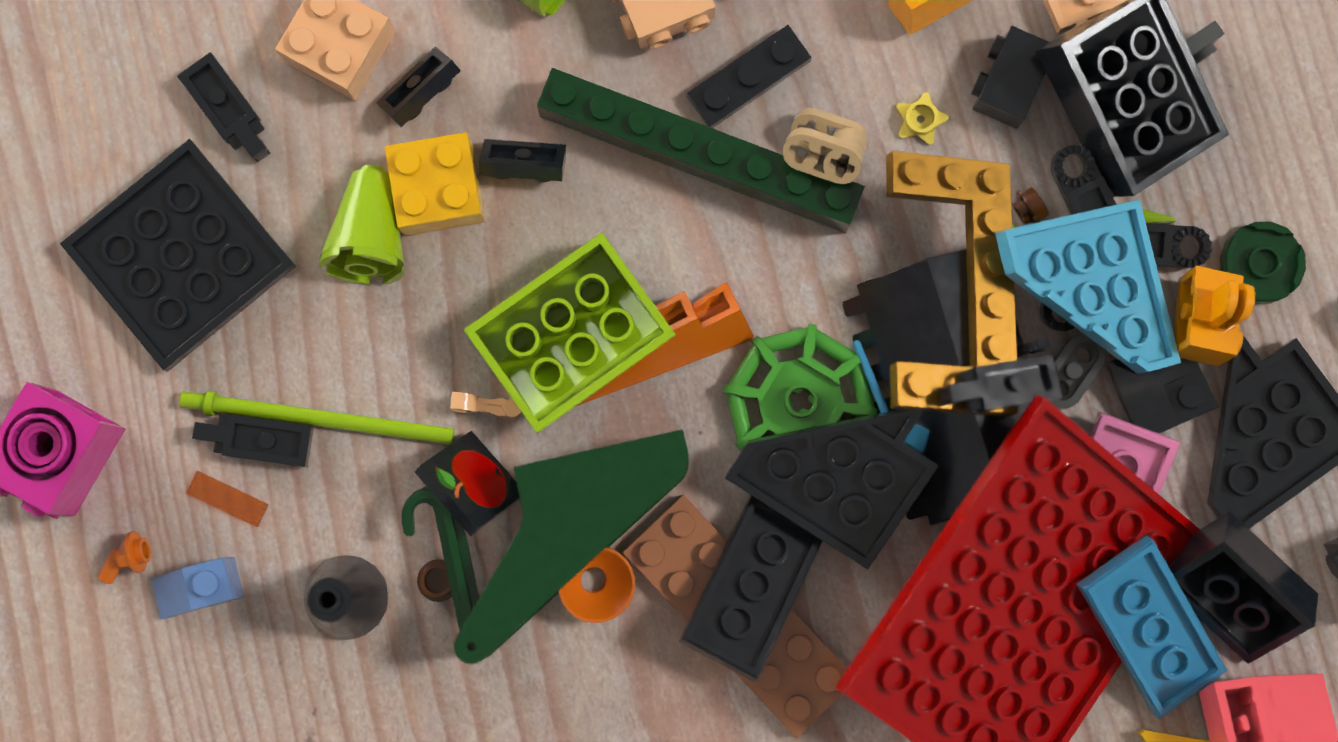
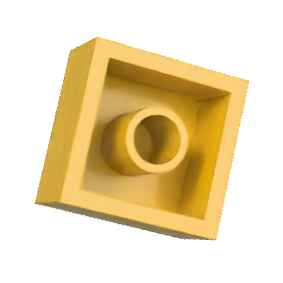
(435, 184)

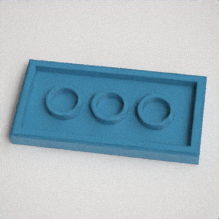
(1152, 626)

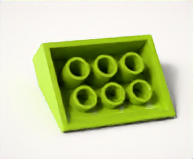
(569, 332)

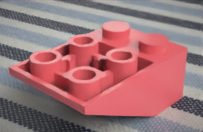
(1269, 709)

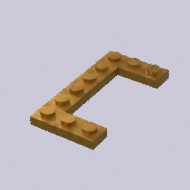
(986, 194)

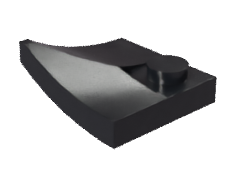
(1162, 396)

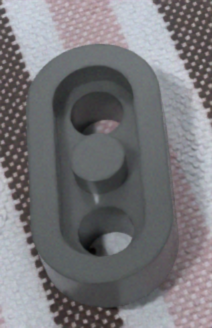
(1075, 374)

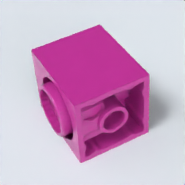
(53, 450)

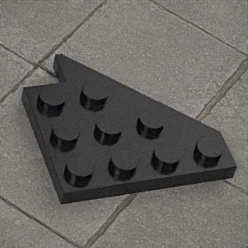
(1272, 432)
(840, 479)

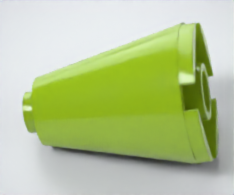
(365, 232)

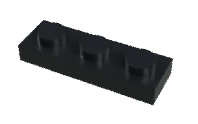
(749, 77)

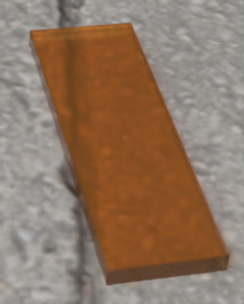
(227, 498)

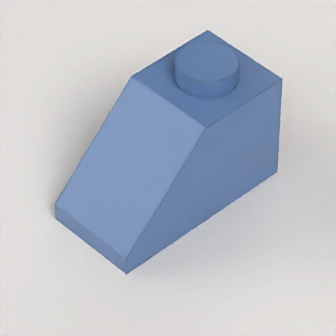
(197, 587)

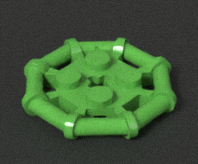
(794, 377)

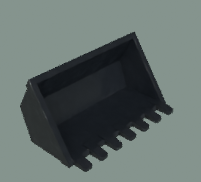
(924, 320)

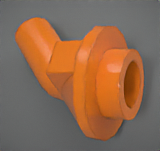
(133, 553)

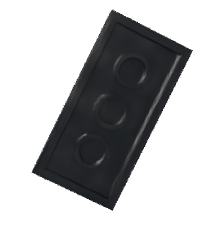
(751, 590)

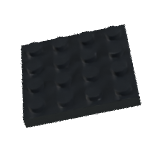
(178, 255)

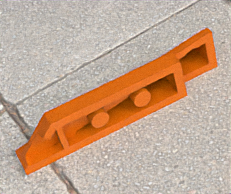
(700, 331)

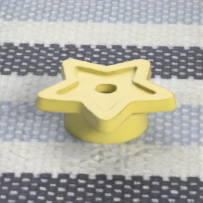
(924, 108)

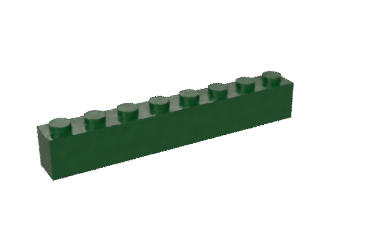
(695, 149)

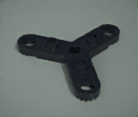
(1091, 193)

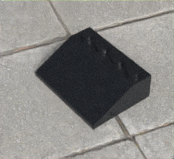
(1133, 93)

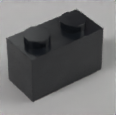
(1012, 79)

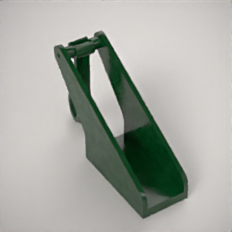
(569, 517)

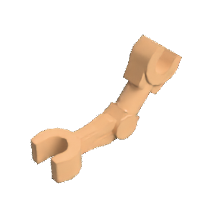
(470, 404)

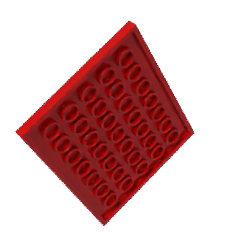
(992, 619)

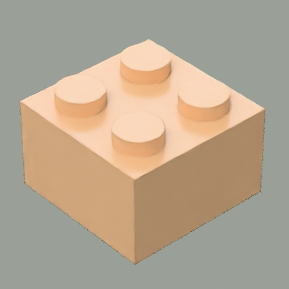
(336, 43)

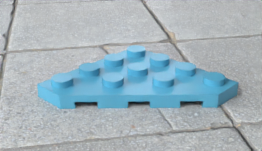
(1099, 278)

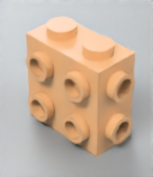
(656, 21)

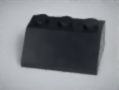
(1243, 589)

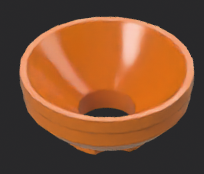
(610, 598)

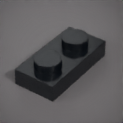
(418, 87)
(522, 160)

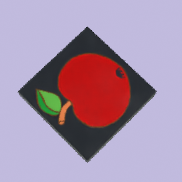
(469, 482)

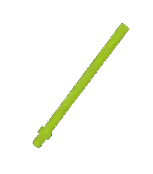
(212, 403)

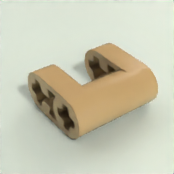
(842, 150)

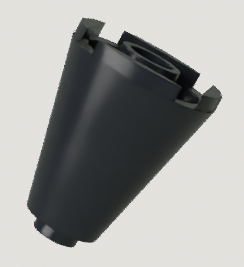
(358, 592)

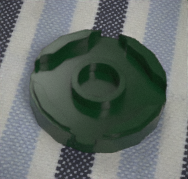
(1266, 258)

